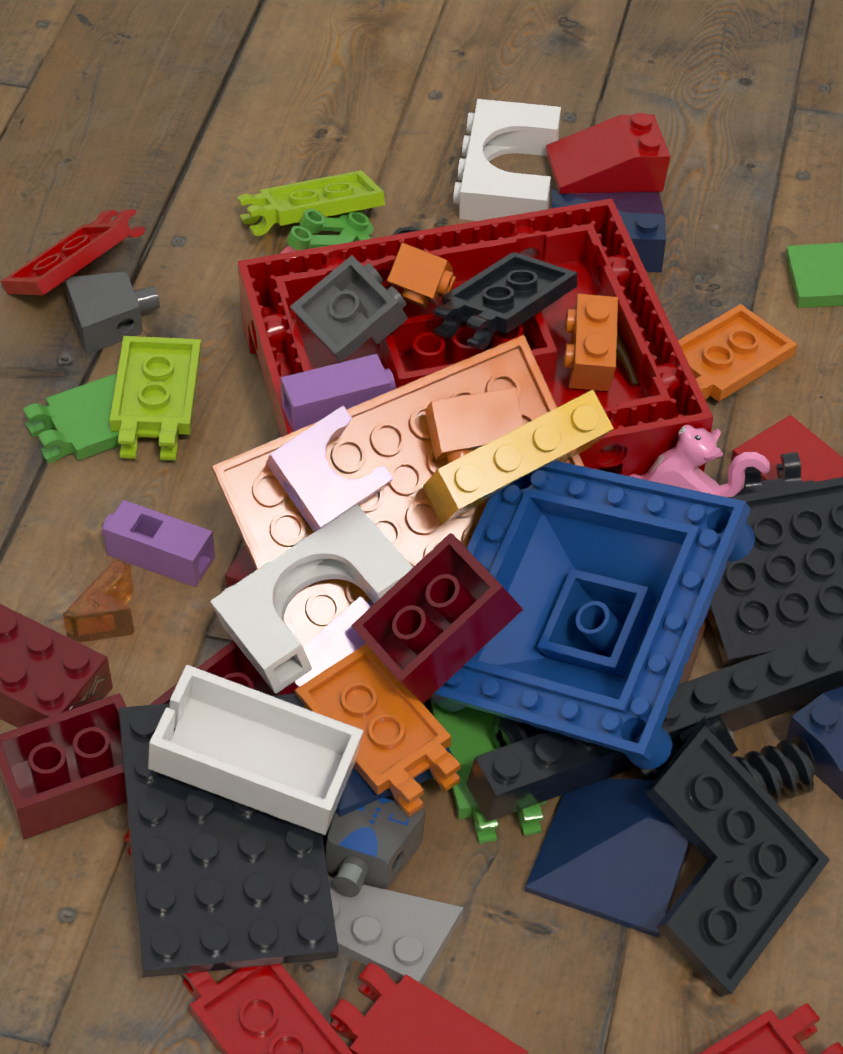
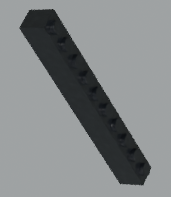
(738, 694)

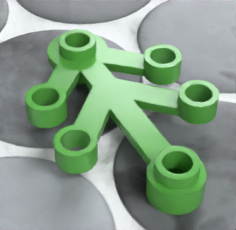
(350, 227)

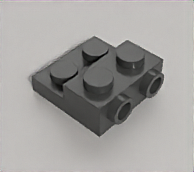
(350, 308)

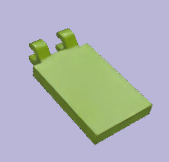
(327, 195)
(155, 392)

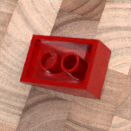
(611, 157)

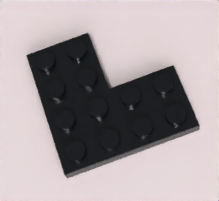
(754, 866)

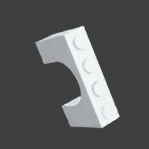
(500, 130)
(256, 606)

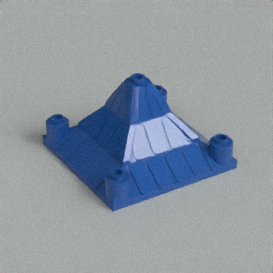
(610, 602)

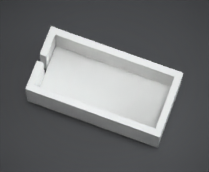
(254, 749)

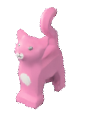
(693, 449)

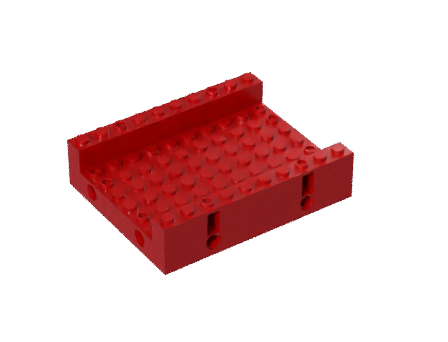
(574, 237)

